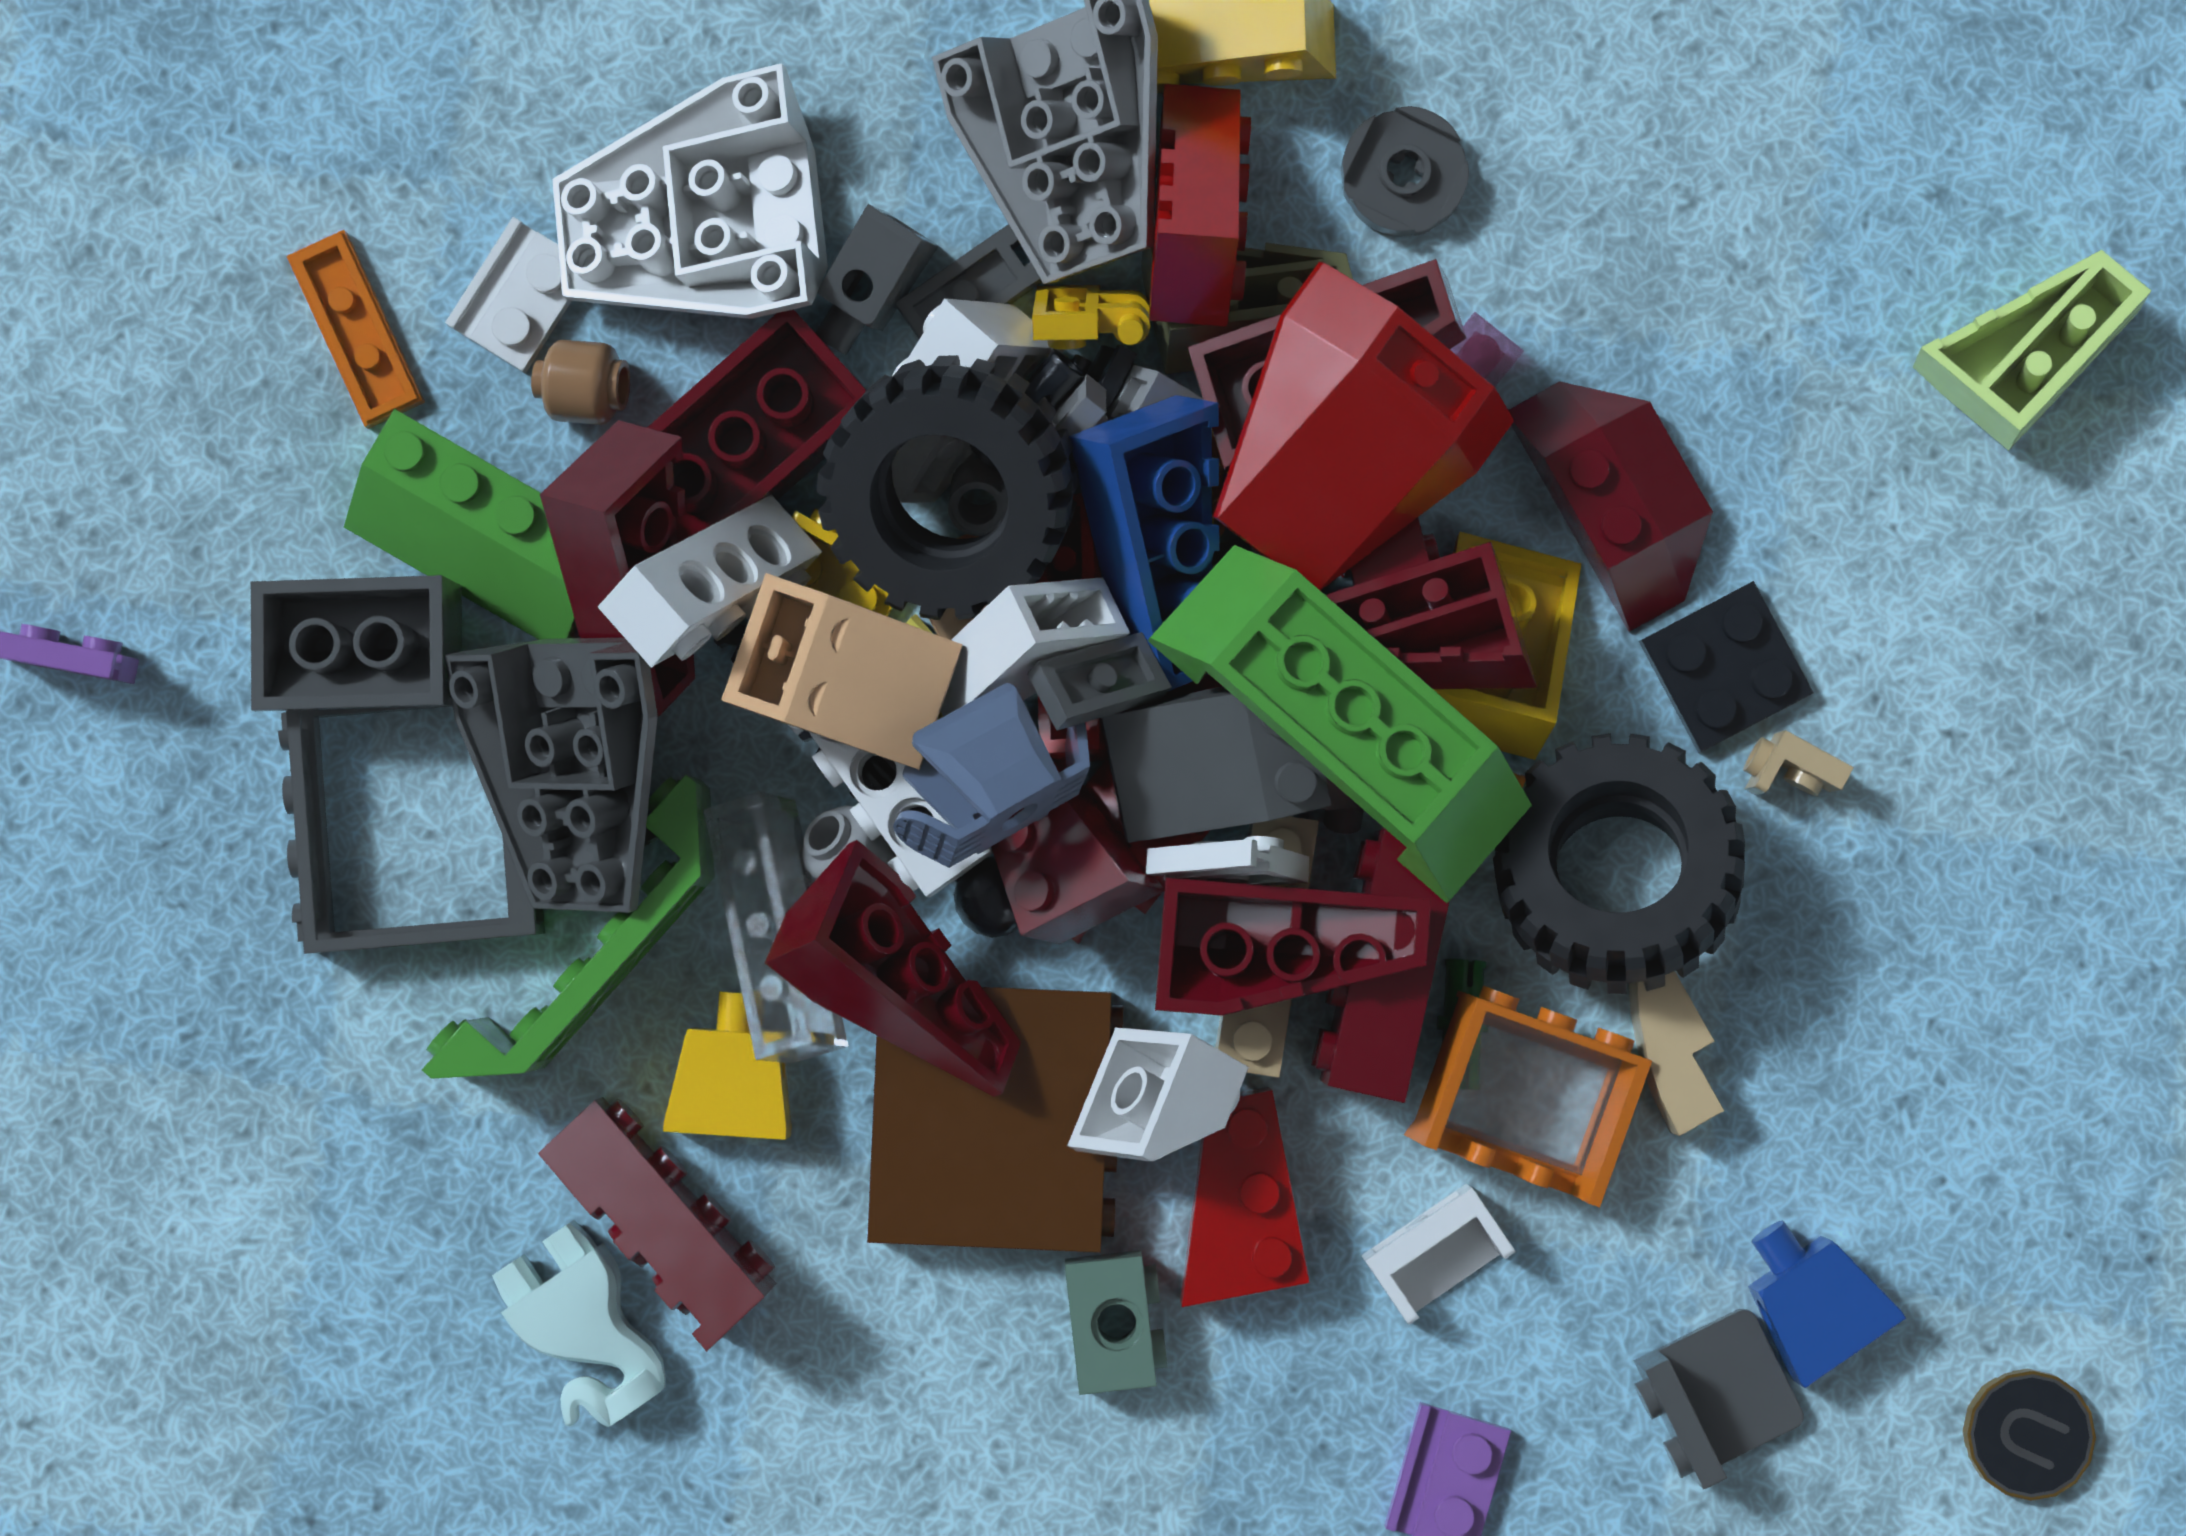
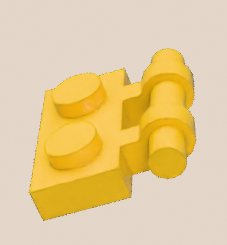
(1077, 313)

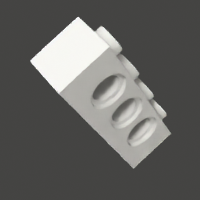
(707, 581)
(879, 810)

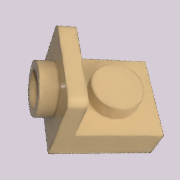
(1807, 765)

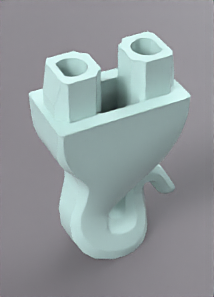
(582, 1320)

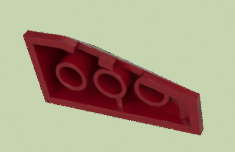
(876, 963)

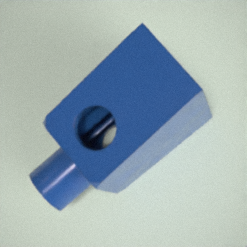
(1817, 1303)

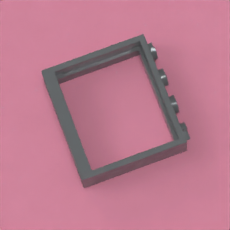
(310, 860)

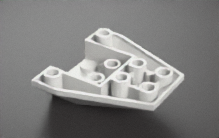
(700, 207)

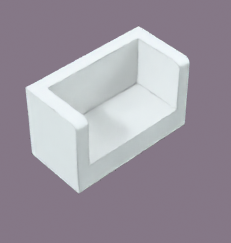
(1437, 1251)

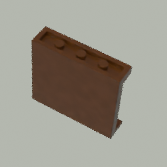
(996, 1168)

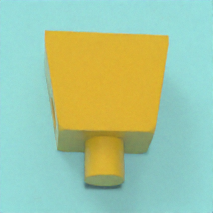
(723, 1086)

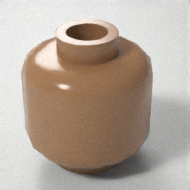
(581, 382)

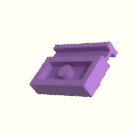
(42, 648)
(1447, 1474)

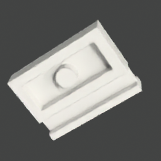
(513, 297)
(1246, 861)

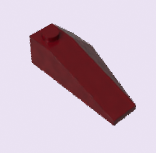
(1268, 944)

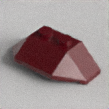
(1618, 492)

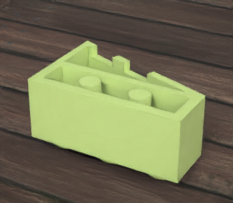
(2030, 350)

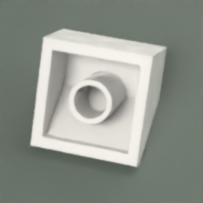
(1156, 1095)

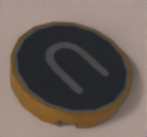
(2029, 1434)

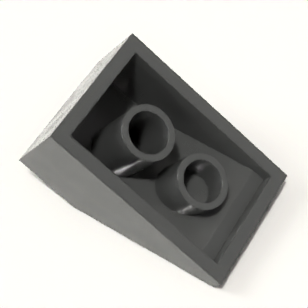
(1204, 767)

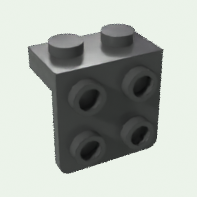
(1717, 1395)

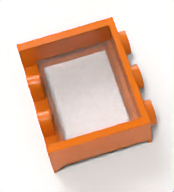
(1531, 1095)

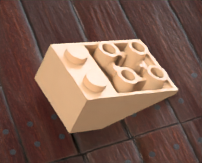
(840, 670)

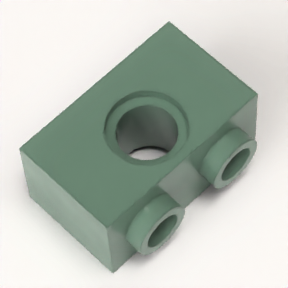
(1108, 1361)

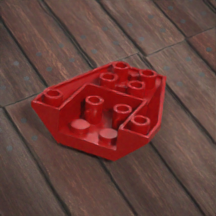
(1352, 430)

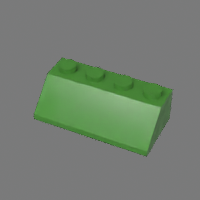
(463, 522)

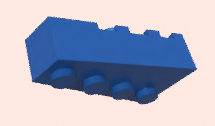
(1151, 508)

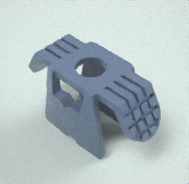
(981, 771)

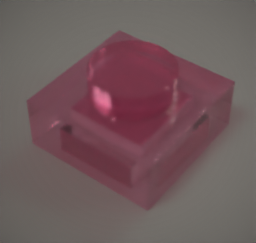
(1487, 349)

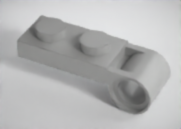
(1077, 412)

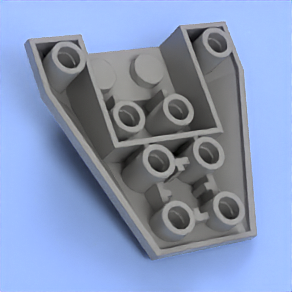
(1064, 131)

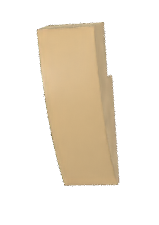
(1668, 1034)

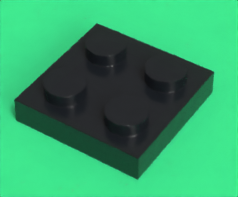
(1726, 667)

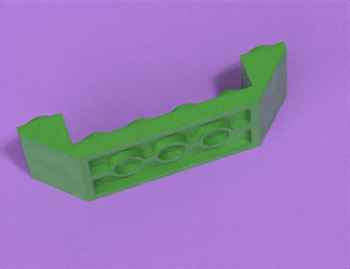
(1349, 712)
(484, 1049)

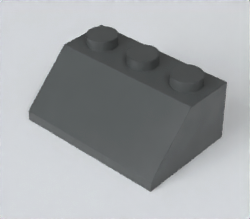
(353, 642)

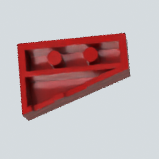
(1243, 1210)

